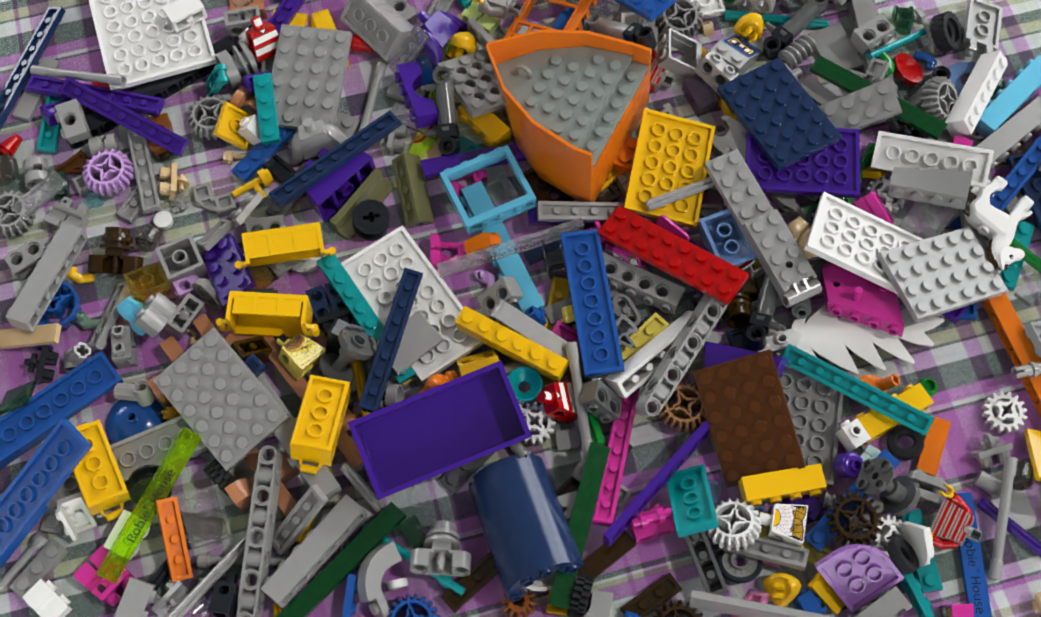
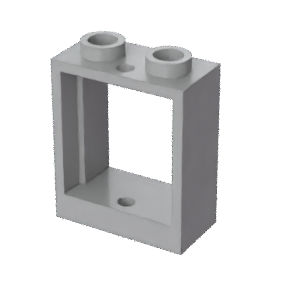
(689, 46)

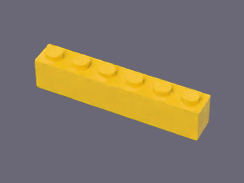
(511, 344)

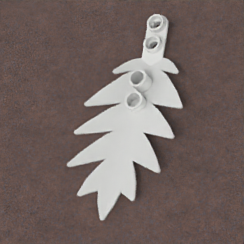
(831, 336)

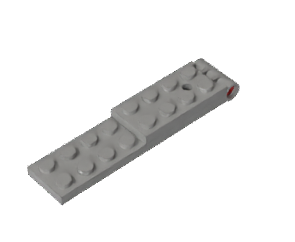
(763, 229)
(138, 450)

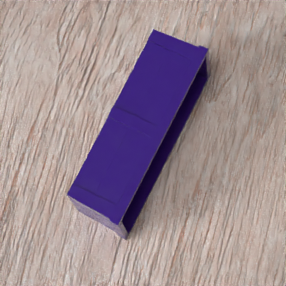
(439, 429)

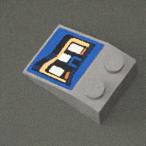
(737, 53)

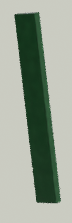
(851, 82)
(581, 519)
(344, 562)

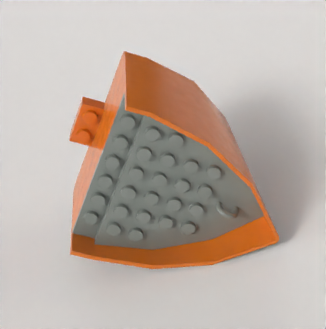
(573, 103)

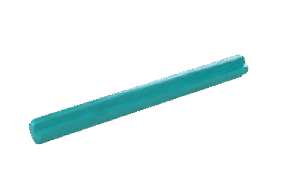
(774, 19)

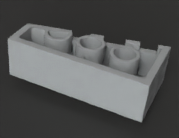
(886, 605)

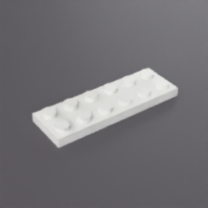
(909, 151)

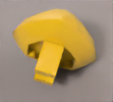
(749, 26)
(461, 44)
(781, 588)

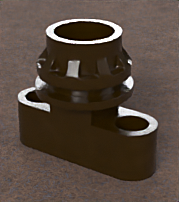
(116, 246)
(740, 308)

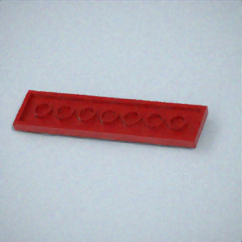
(673, 255)

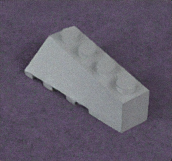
(931, 185)

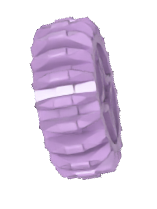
(111, 177)

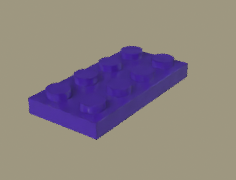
(221, 267)

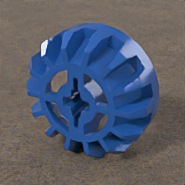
(63, 299)

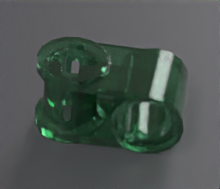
(903, 19)

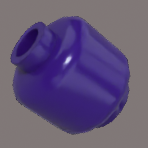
(847, 465)

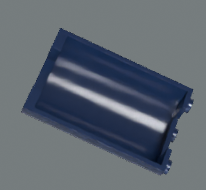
(523, 523)

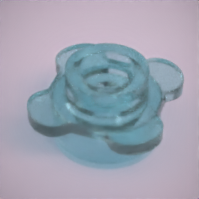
(98, 202)

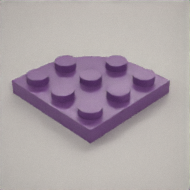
(858, 573)

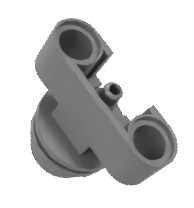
(441, 552)

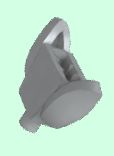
(314, 137)

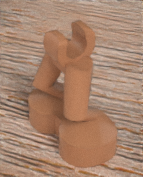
(243, 98)

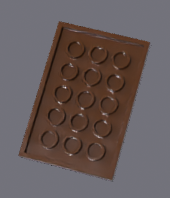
(749, 417)

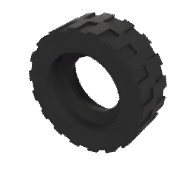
(946, 32)

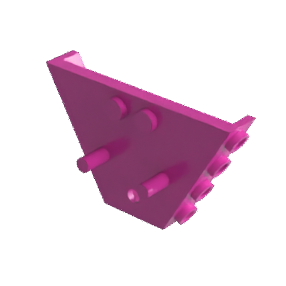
(860, 300)

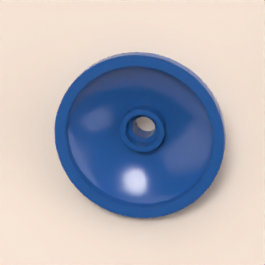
(119, 423)

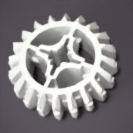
(744, 530)

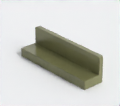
(373, 188)
(412, 190)

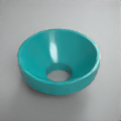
(529, 376)

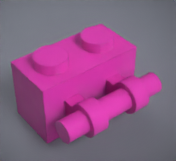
(652, 523)

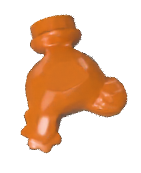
(438, 379)

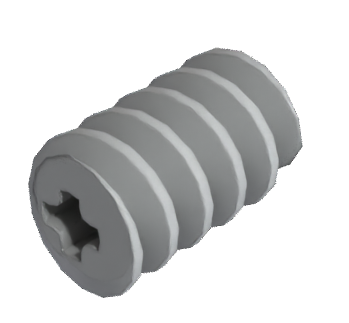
(798, 51)

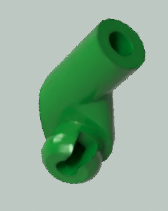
(883, 56)

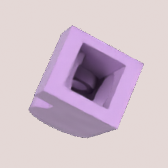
(183, 287)

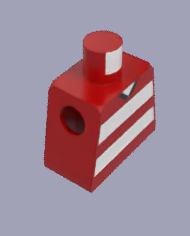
(262, 39)
(559, 401)

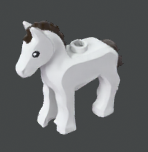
(996, 224)

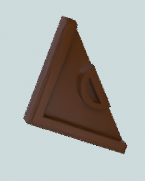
(74, 164)

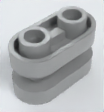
(930, 483)

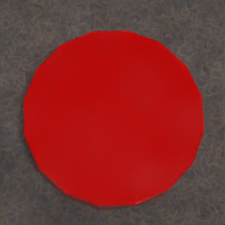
(907, 69)

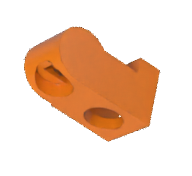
(482, 241)

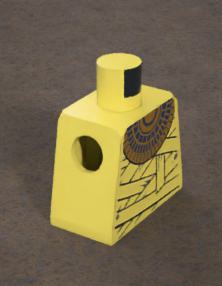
(299, 354)

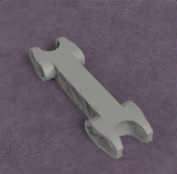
(737, 140)

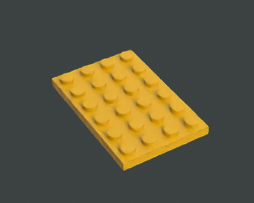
(668, 157)

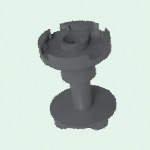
(354, 346)
(896, 493)

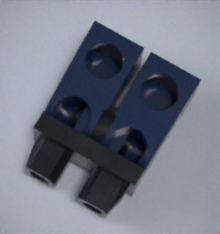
(324, 312)

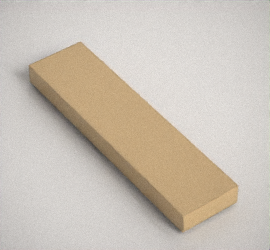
(19, 338)

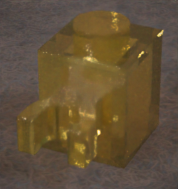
(262, 276)

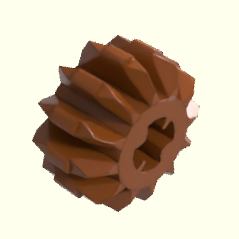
(518, 611)

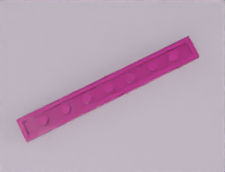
(612, 478)

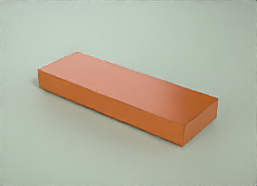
(933, 446)

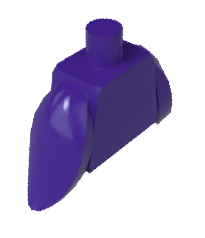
(439, 29)

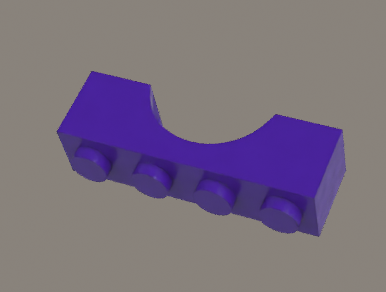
(421, 110)

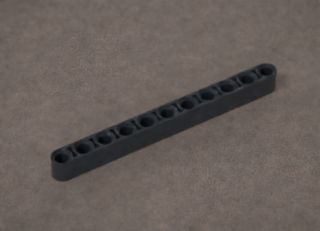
(159, 88)

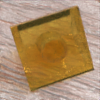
(147, 281)

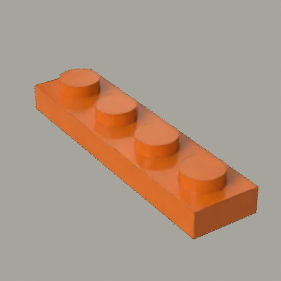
(174, 539)

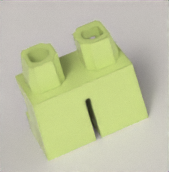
(488, 23)

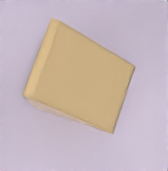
(707, 28)

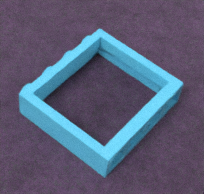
(498, 213)

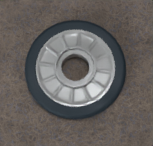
(736, 573)

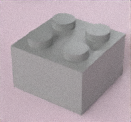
(181, 259)

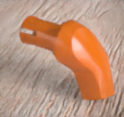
(882, 384)

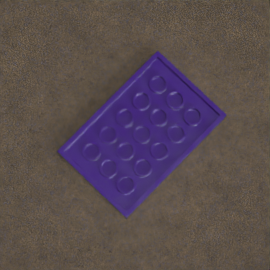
(828, 170)

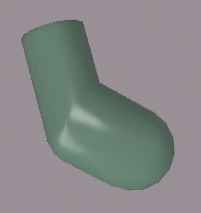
(85, 322)

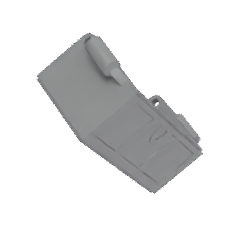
(377, 25)

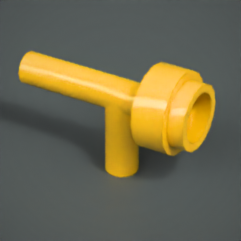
(264, 177)

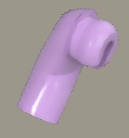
(485, 277)

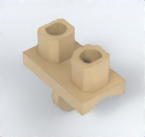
(175, 182)

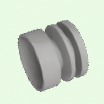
(237, 64)

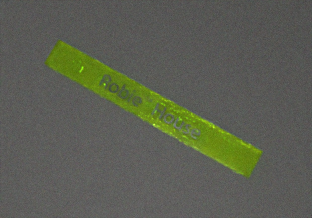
(145, 510)

